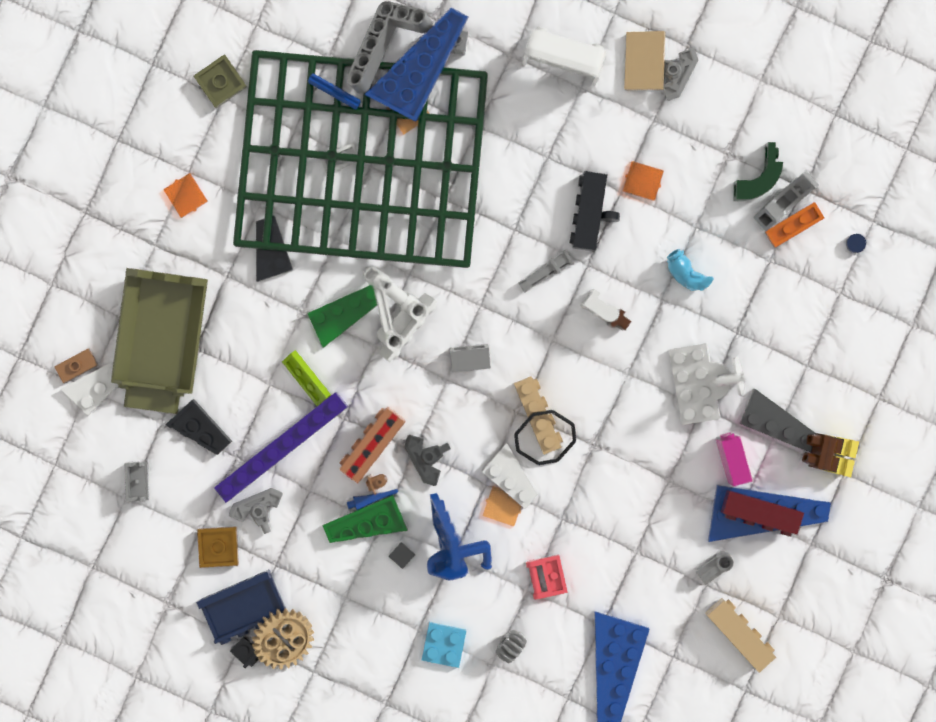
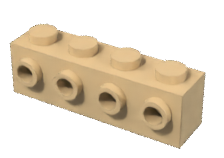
(543, 424)
(740, 635)

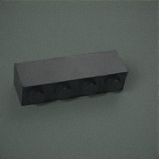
(589, 211)

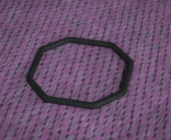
(528, 420)

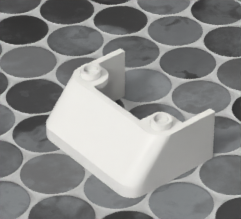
(565, 53)

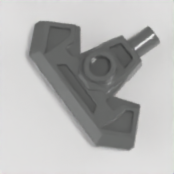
(425, 458)

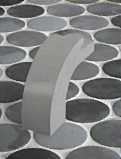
(785, 200)

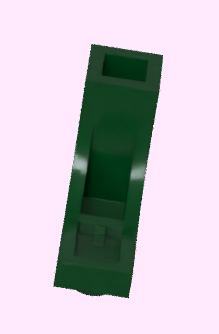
(751, 189)

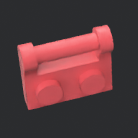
(553, 576)

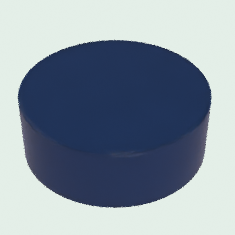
(856, 243)

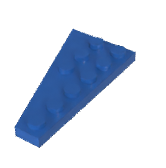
(414, 75)
(723, 528)
(617, 657)

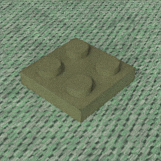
(220, 81)

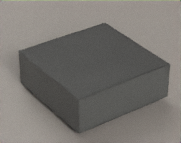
(402, 555)

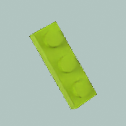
(306, 378)

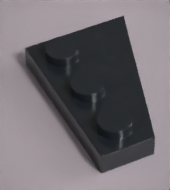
(271, 262)
(200, 427)

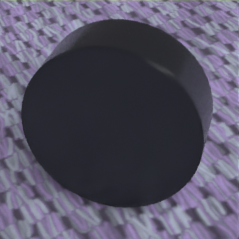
(610, 216)

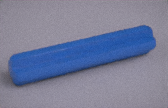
(334, 91)

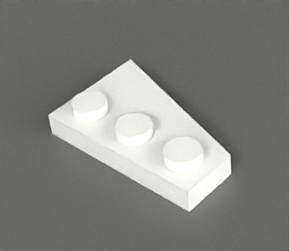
(91, 389)
(510, 477)

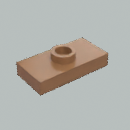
(76, 365)

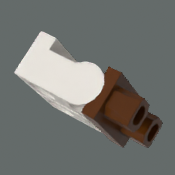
(605, 312)

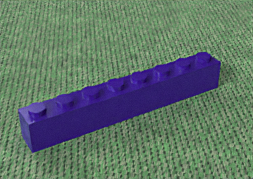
(281, 447)

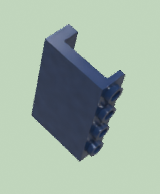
(241, 606)

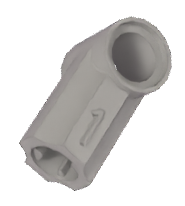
(713, 569)

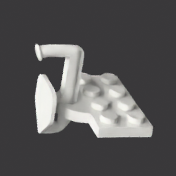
(699, 382)

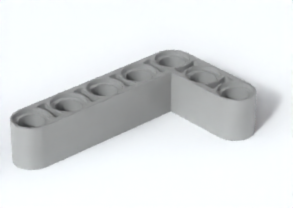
(377, 38)

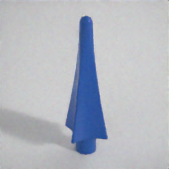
(362, 501)

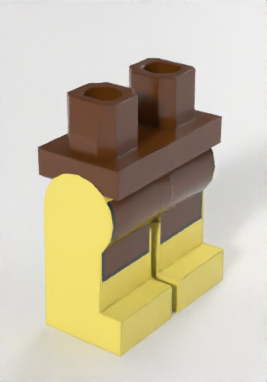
(824, 453)

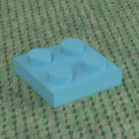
(444, 644)

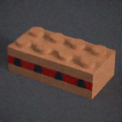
(372, 445)

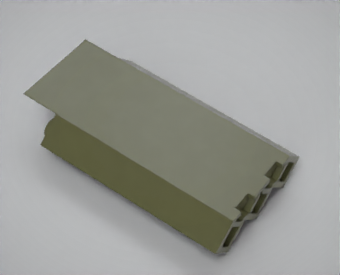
(158, 338)

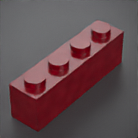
(761, 512)

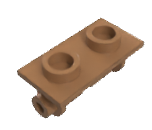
(376, 482)

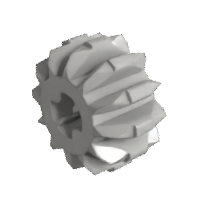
(511, 646)

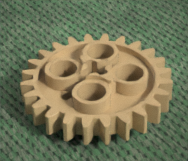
(269, 651)

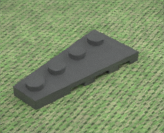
(774, 421)

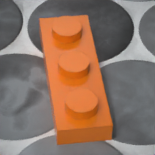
(794, 224)

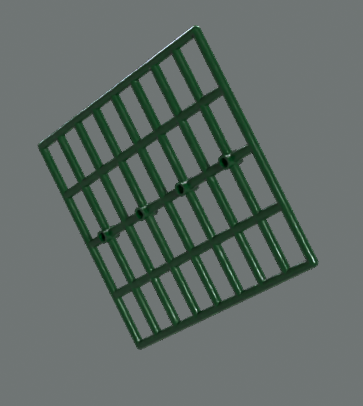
(332, 157)

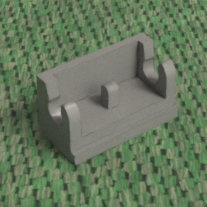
(470, 358)
(136, 481)

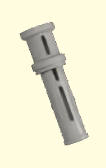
(553, 267)

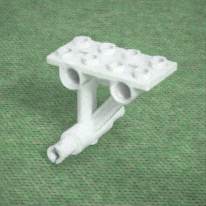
(399, 331)

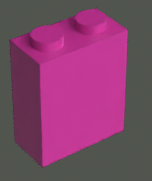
(734, 459)

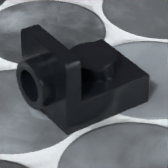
(245, 653)

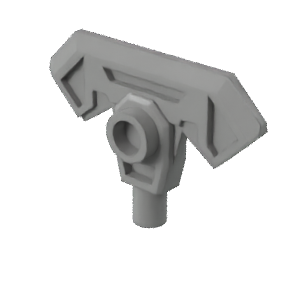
(679, 73)
(257, 507)

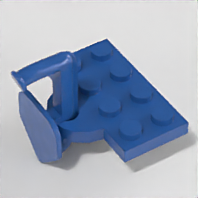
(449, 561)

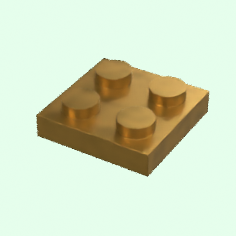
(218, 547)

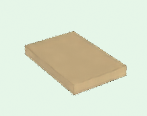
(645, 60)

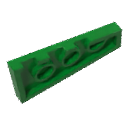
(341, 314)
(372, 520)

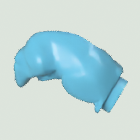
(682, 271)

